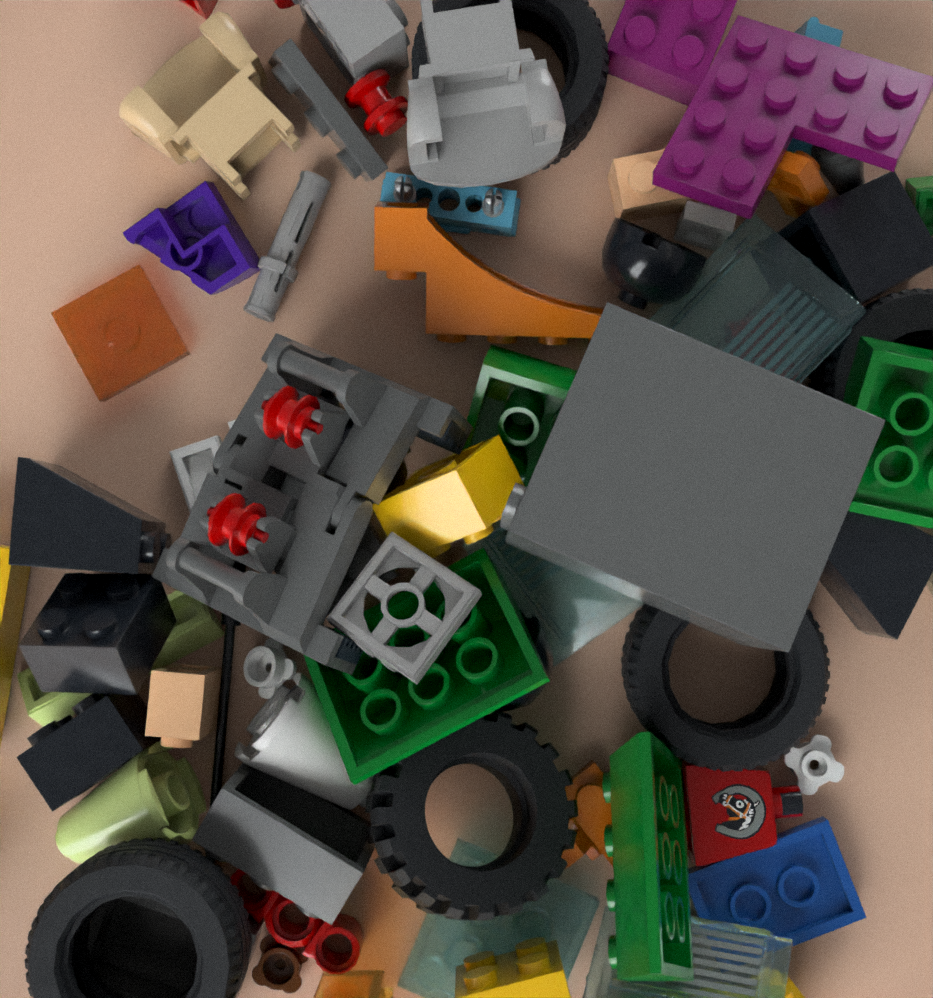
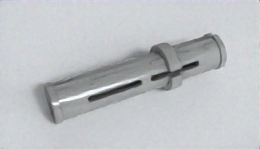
(279, 265)

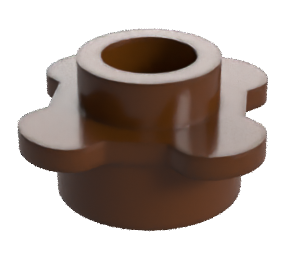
(276, 978)

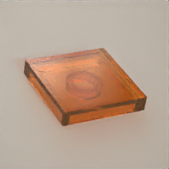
(120, 333)

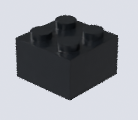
(98, 633)
(84, 750)

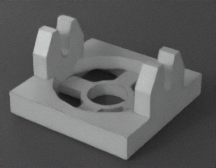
(414, 660)

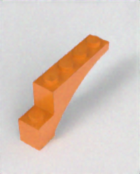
(464, 291)

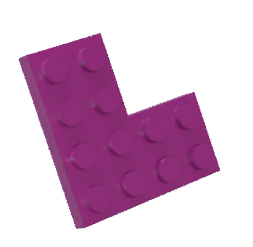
(781, 88)

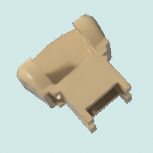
(211, 106)

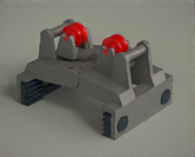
(300, 437)

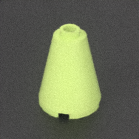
(139, 801)

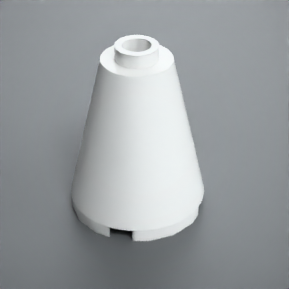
(299, 748)

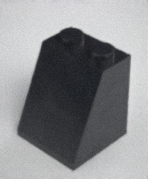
(865, 238)
(78, 525)
(878, 572)

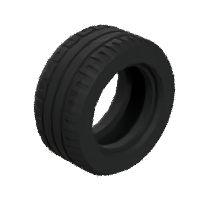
(576, 40)
(748, 742)
(144, 868)

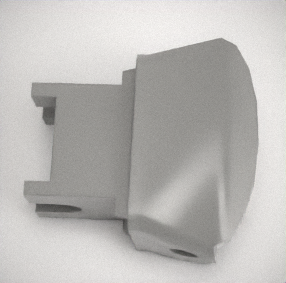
(472, 109)

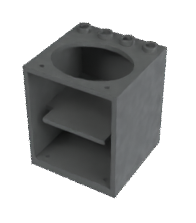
(693, 481)

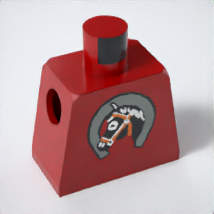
(733, 811)

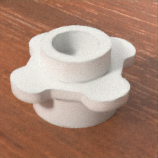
(268, 668)
(827, 769)

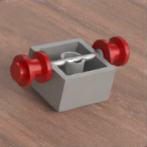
(368, 48)

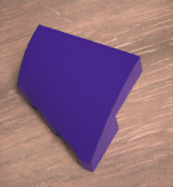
(199, 240)

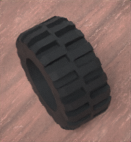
(536, 836)

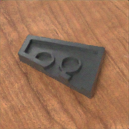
(325, 112)

